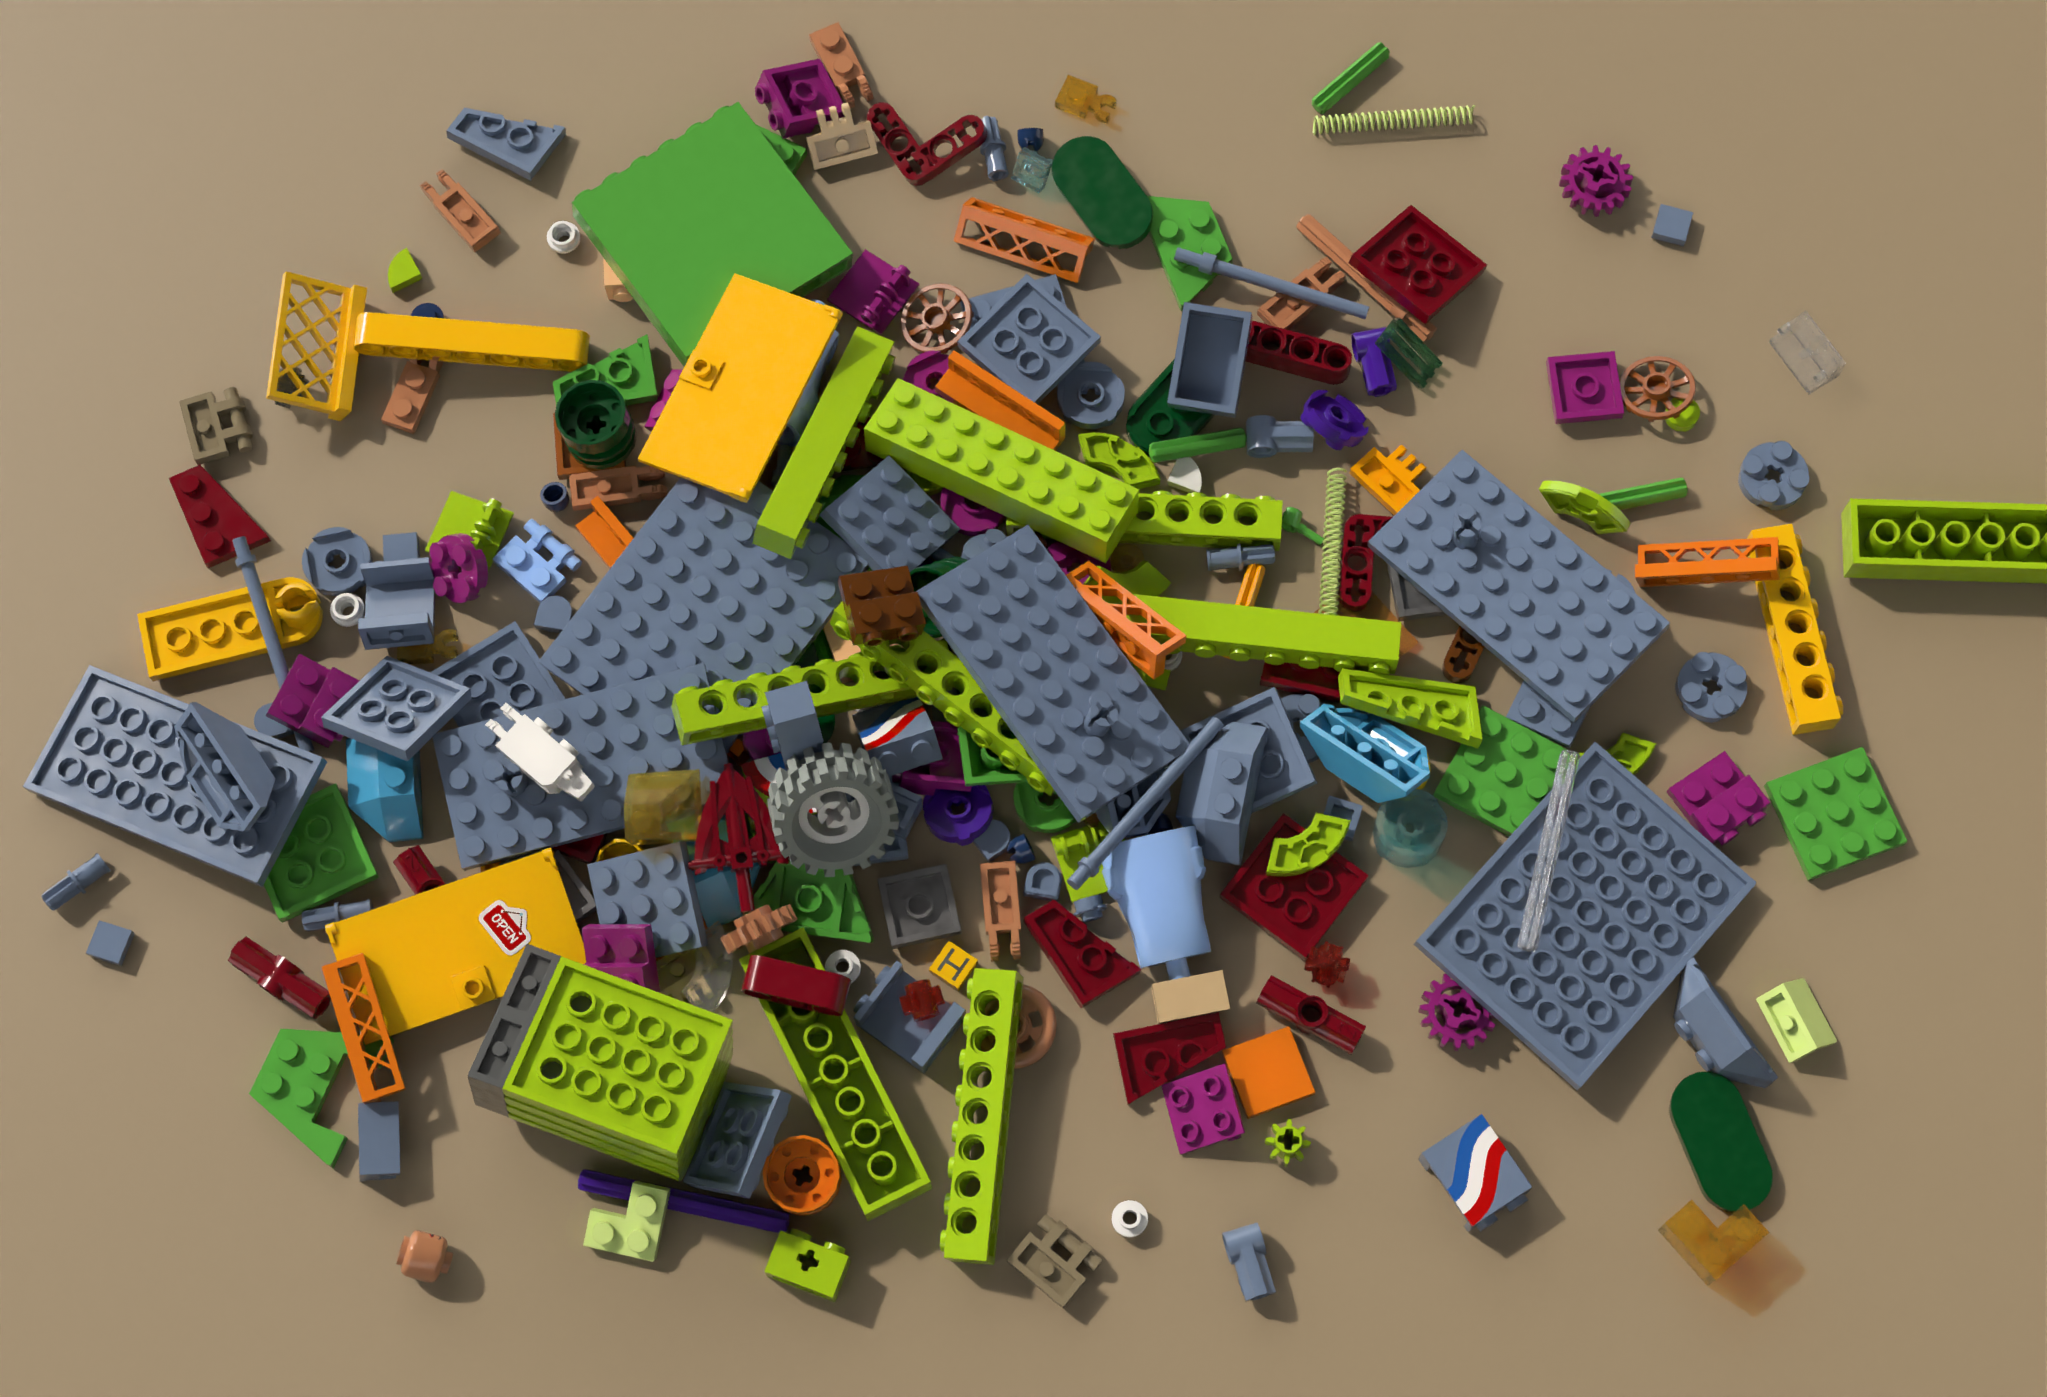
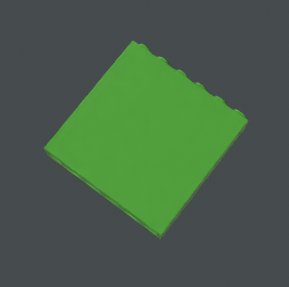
(698, 215)

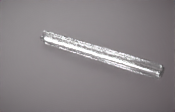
(1548, 851)

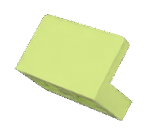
(1796, 1019)

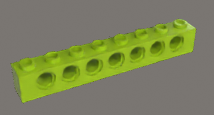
(1195, 529)
(958, 710)
(697, 725)
(981, 1243)

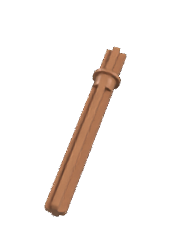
(1341, 255)

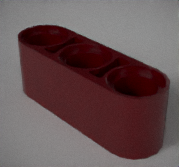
(796, 985)

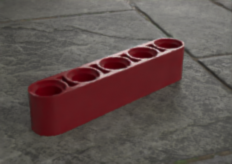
(1291, 343)

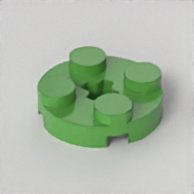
(1038, 815)

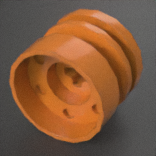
(795, 1155)

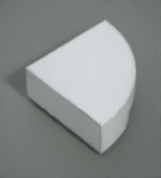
(1185, 476)

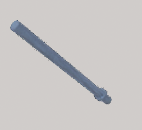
(247, 562)
(1089, 865)

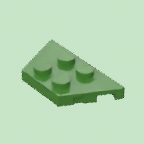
(1189, 227)
(820, 903)

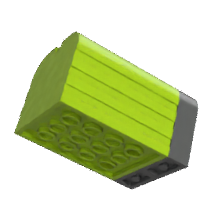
(603, 1062)

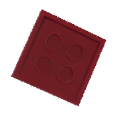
(1417, 264)
(1295, 907)

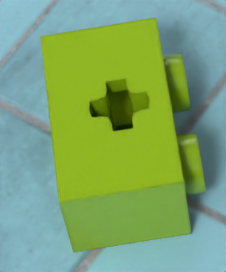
(787, 1268)

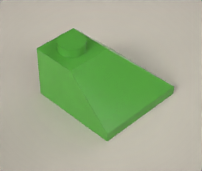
(982, 765)

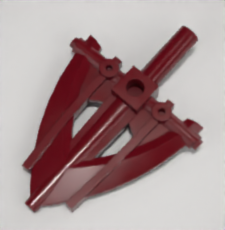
(733, 797)

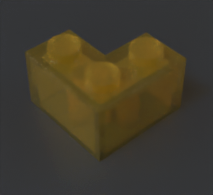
(1712, 1248)

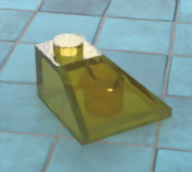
(662, 807)

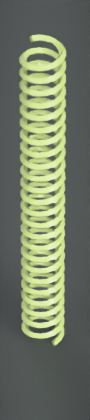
(1392, 118)
(1334, 545)

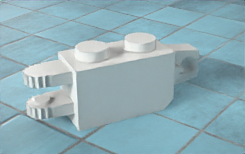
(540, 756)

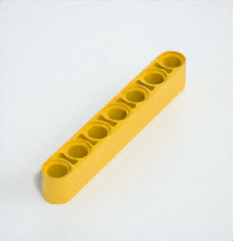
(471, 342)

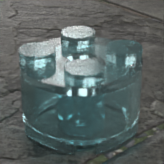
(1408, 848)

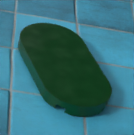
(1102, 192)
(1153, 420)
(1720, 1142)

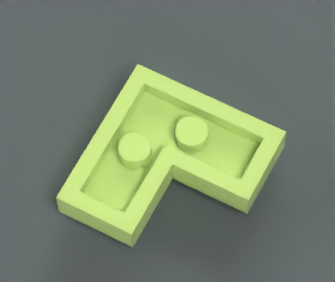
(636, 1232)

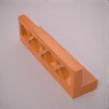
(1026, 227)
(992, 399)
(604, 532)
(1708, 570)
(1131, 637)
(351, 1034)

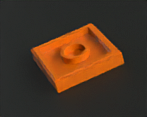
(1268, 1072)

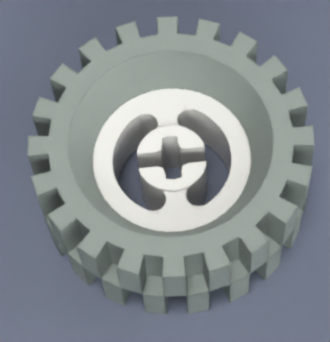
(843, 830)

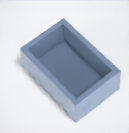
(1210, 360)

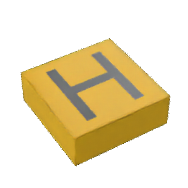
(953, 965)

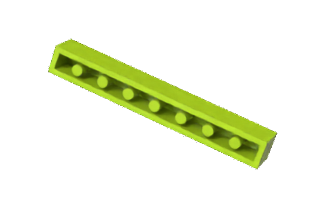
(823, 444)
(1279, 635)

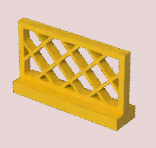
(343, 357)

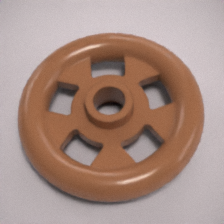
(1042, 1035)

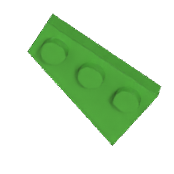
(626, 369)

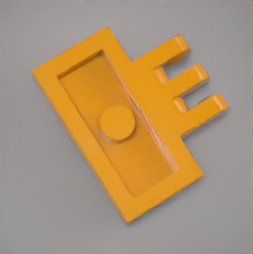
(1388, 477)

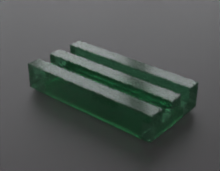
(1417, 344)

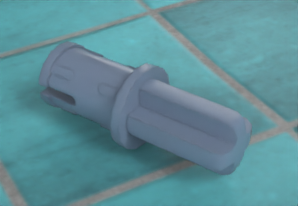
(993, 150)
(1240, 556)
(75, 882)
(318, 918)

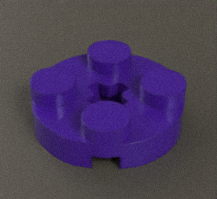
(1334, 419)
(962, 827)

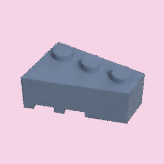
(792, 721)

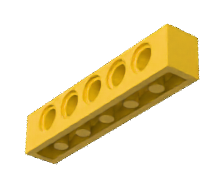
(1803, 712)

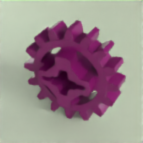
(1599, 166)
(1445, 1005)

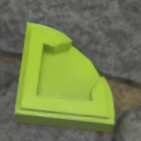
(402, 271)

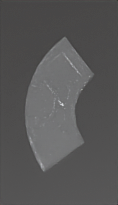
(711, 973)

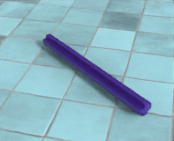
(690, 1202)

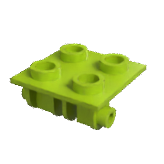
(476, 518)
(1070, 849)

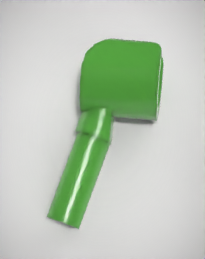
(1291, 523)

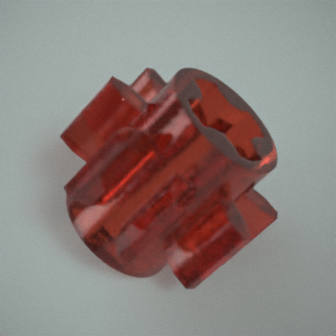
(1327, 964)
(922, 1000)

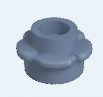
(1090, 908)

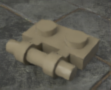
(205, 428)
(1046, 1268)

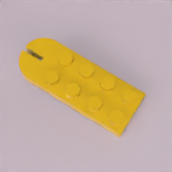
(226, 627)

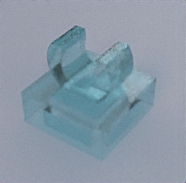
(1031, 170)

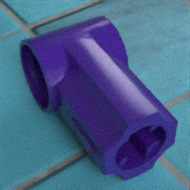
(1374, 363)

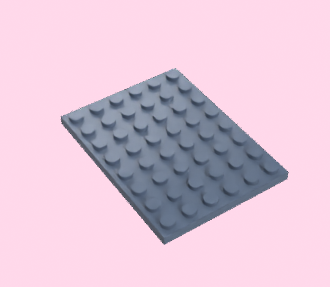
(705, 595)
(1621, 920)

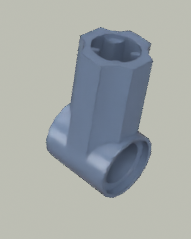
(1270, 436)
(1247, 1252)

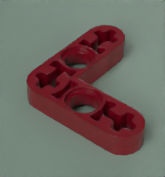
(926, 153)
(1370, 525)

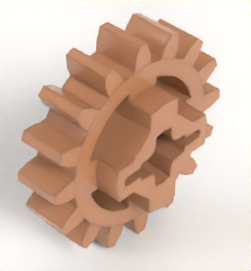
(758, 928)

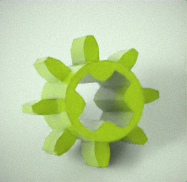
(1279, 1148)

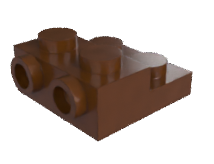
(881, 606)

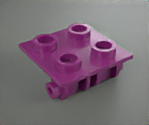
(873, 291)
(1203, 1109)

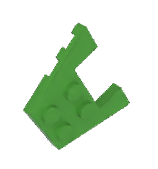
(298, 1080)

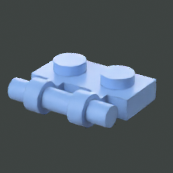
(529, 569)

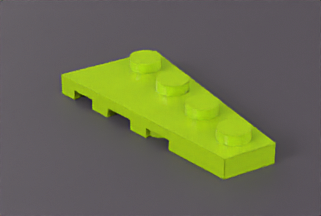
(1419, 703)

